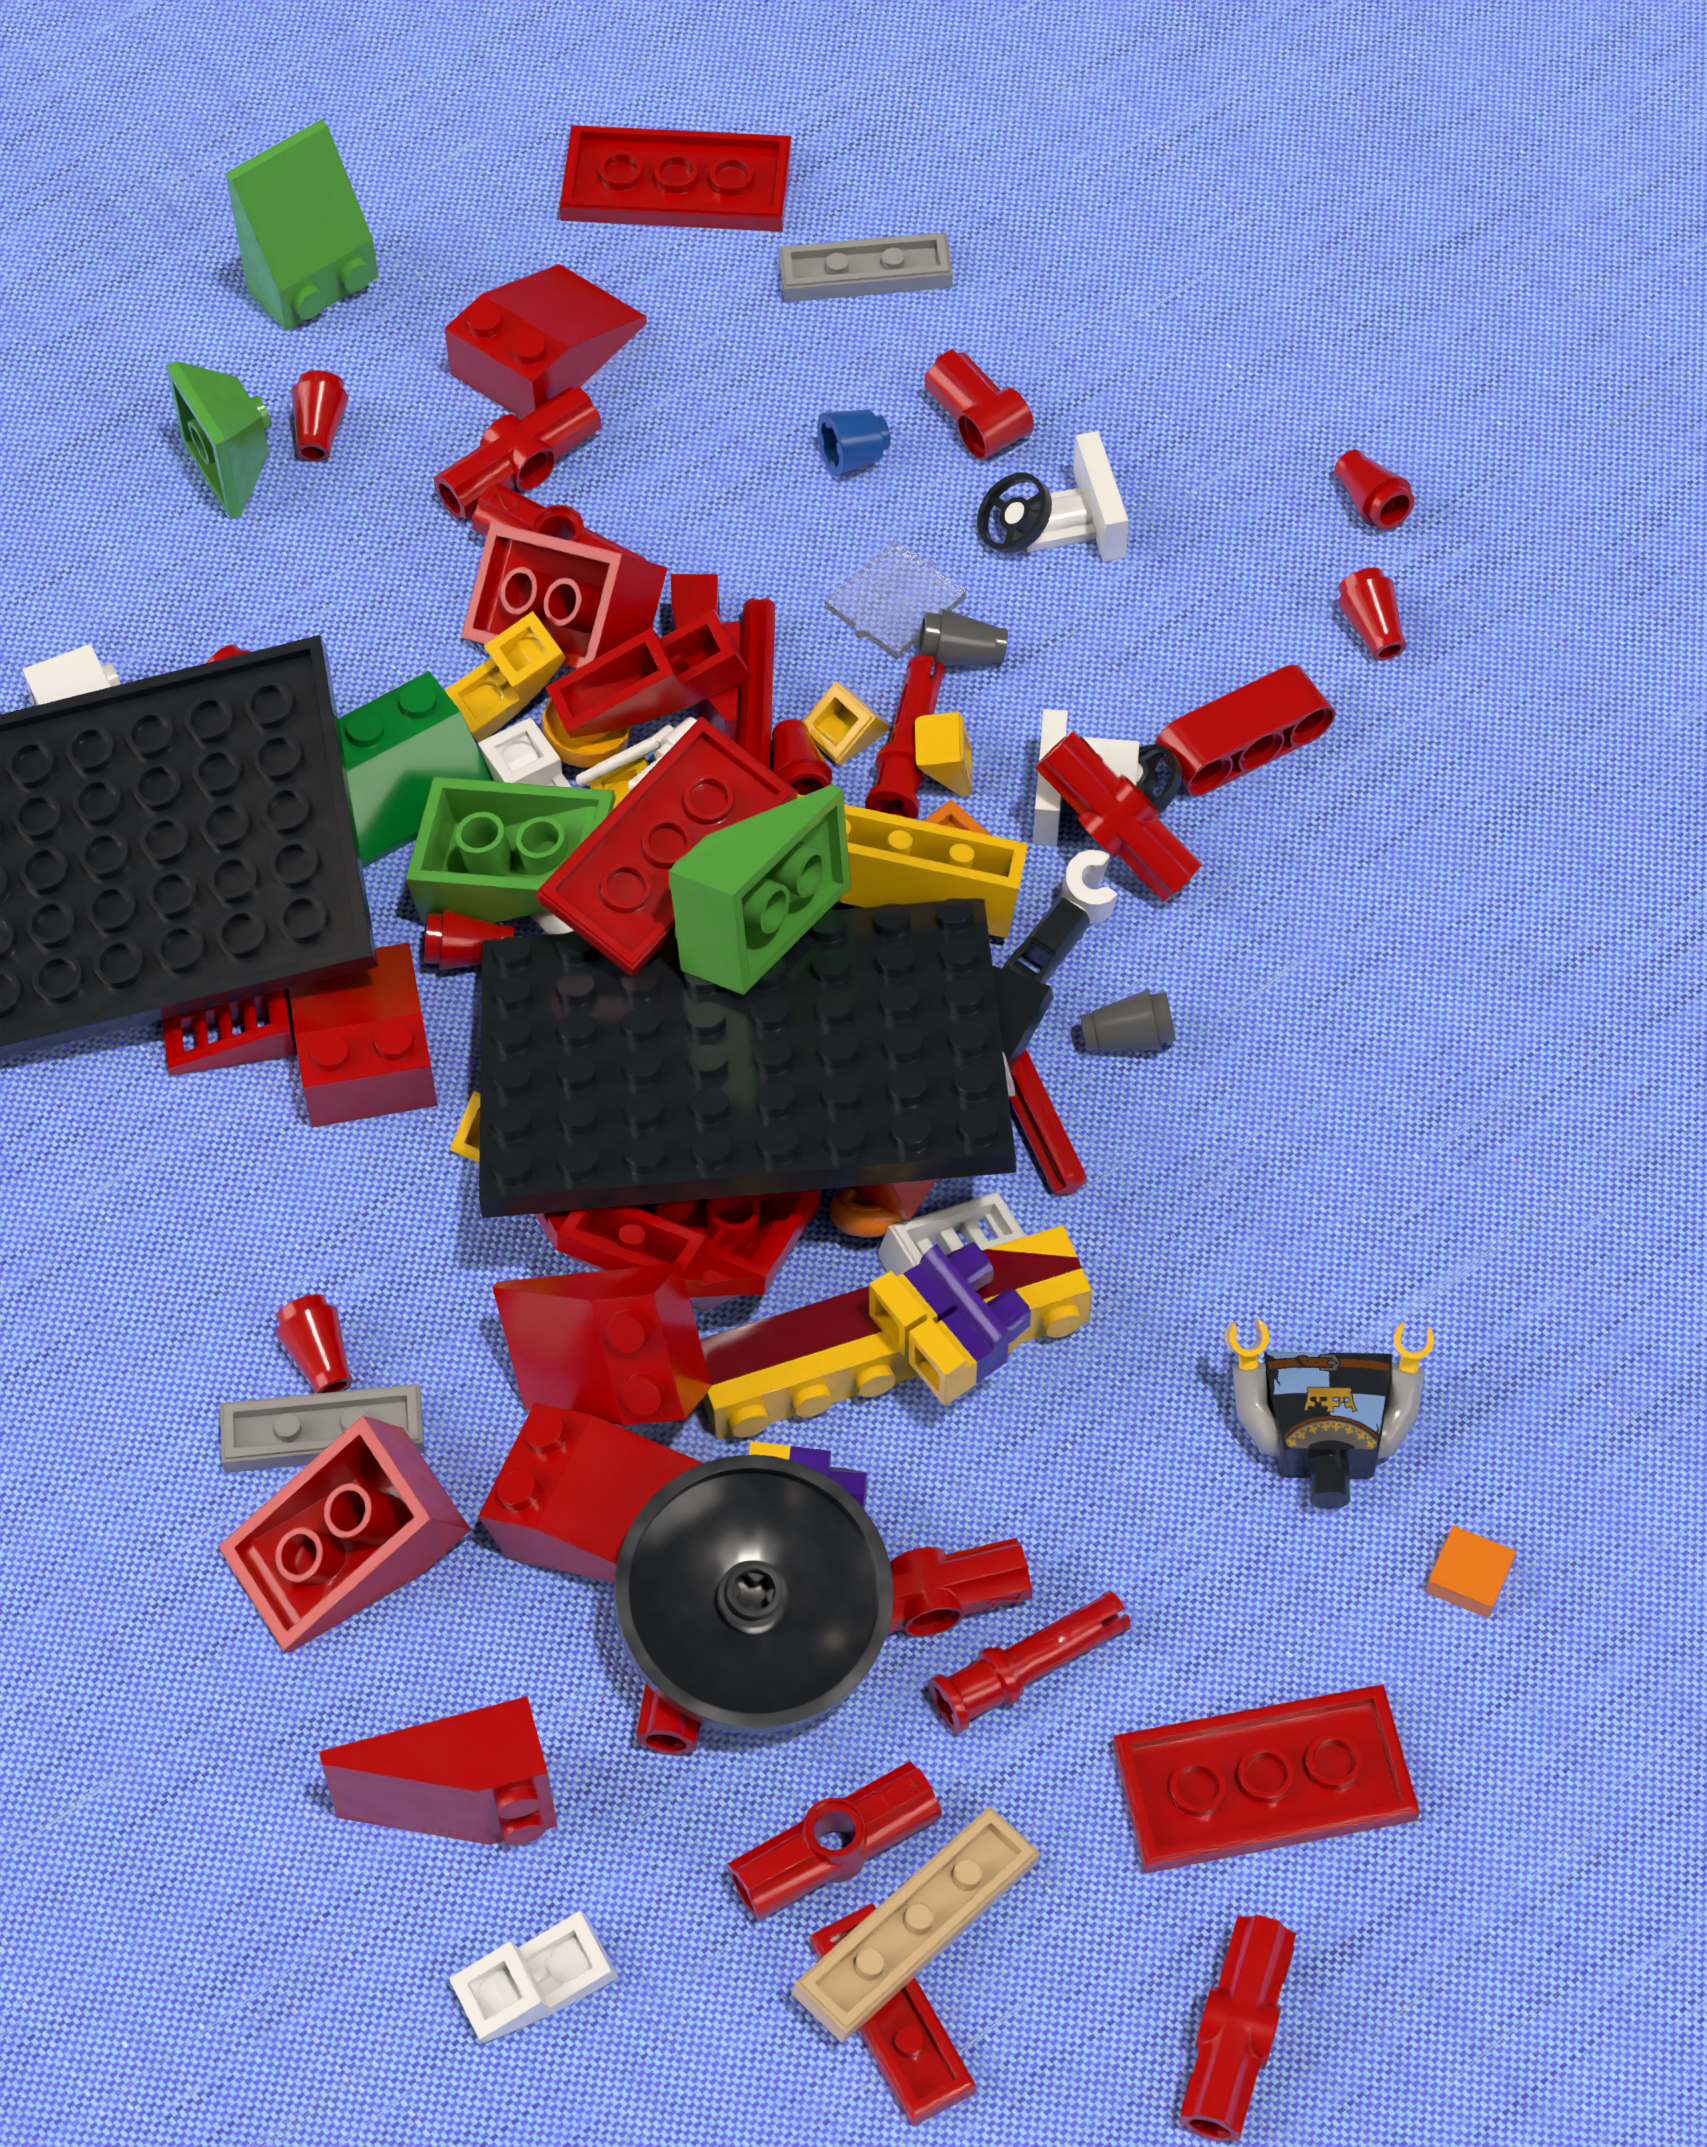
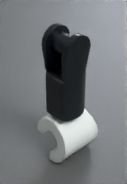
(1067, 918)

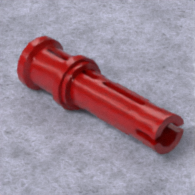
(896, 761)
(1001, 1673)

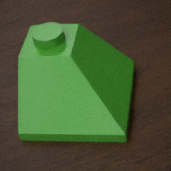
(221, 431)

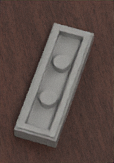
(865, 267)
(300, 1427)

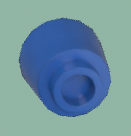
(851, 439)

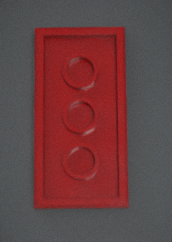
(676, 178)
(618, 877)
(1265, 1778)

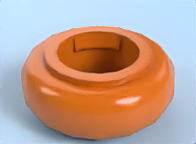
(859, 1216)

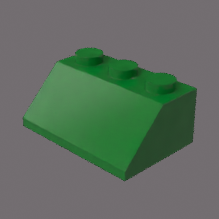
(393, 755)

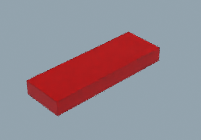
(907, 2040)

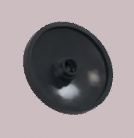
(753, 1594)

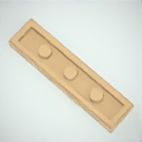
(915, 1924)

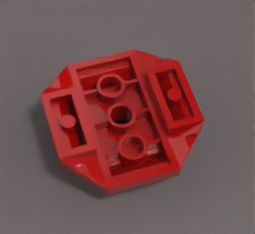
(722, 1243)

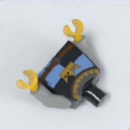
(1326, 1410)

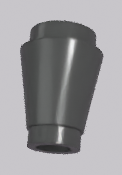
(961, 639)
(1130, 1024)

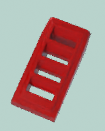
(250, 1046)

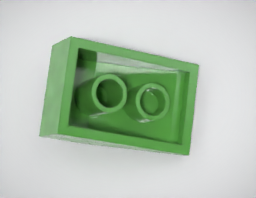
(300, 227)
(496, 844)
(759, 888)

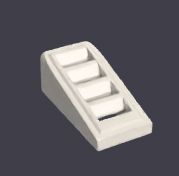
(910, 1240)

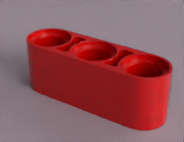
(1246, 729)

